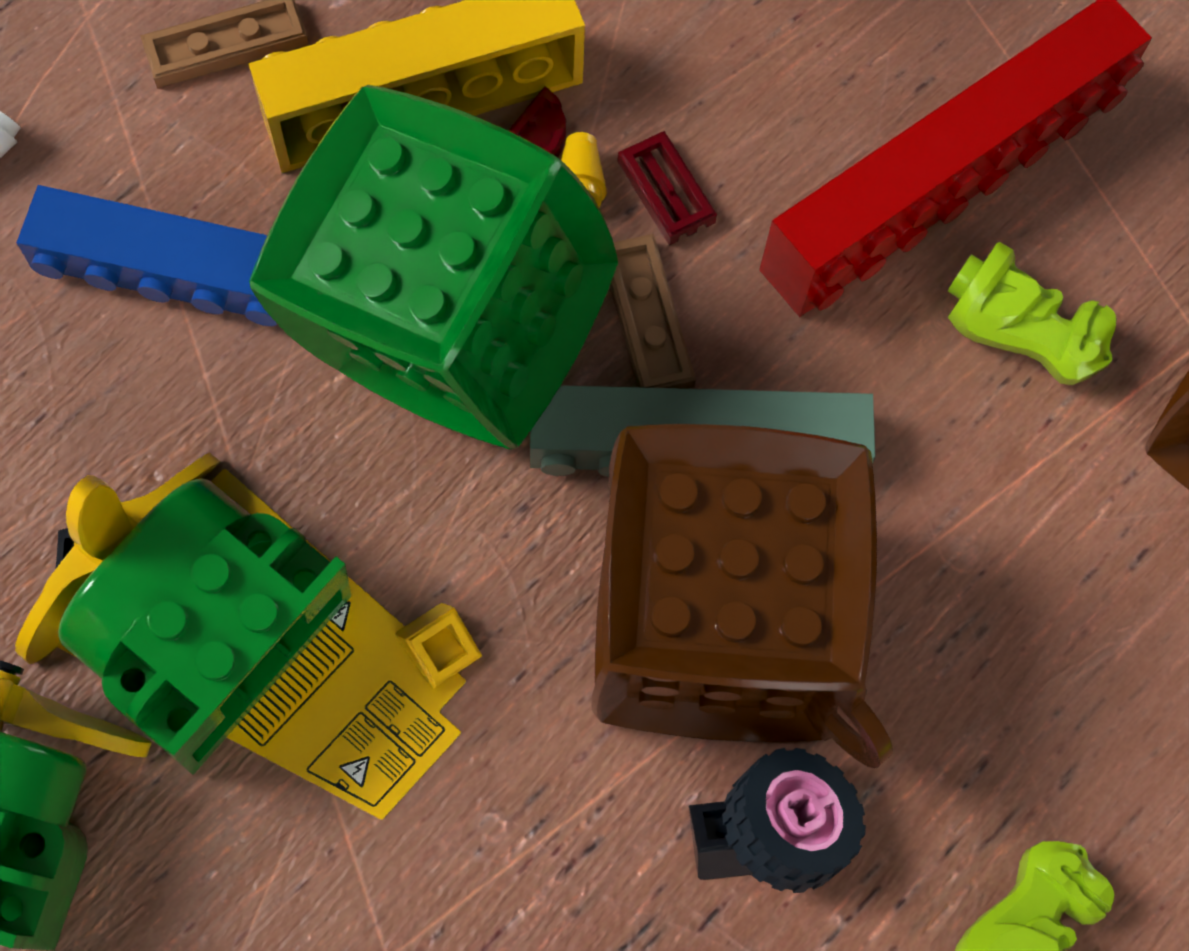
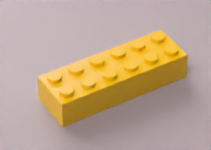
(454, 54)

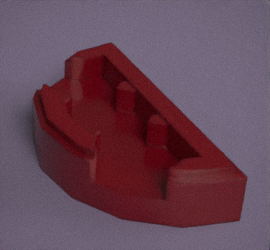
(543, 123)

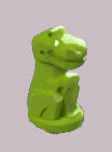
(1016, 314)
(1049, 882)

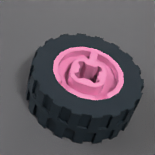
(766, 826)

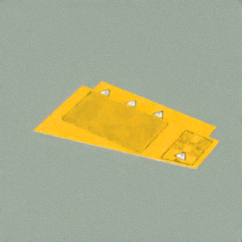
(351, 704)

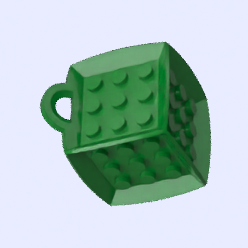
(438, 263)

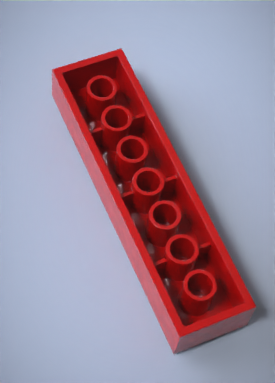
(952, 156)

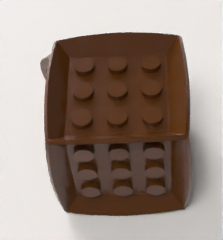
(739, 587)

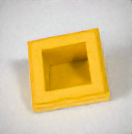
(439, 644)

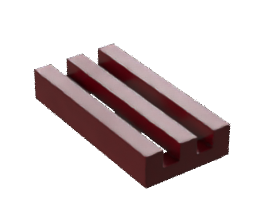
(686, 223)

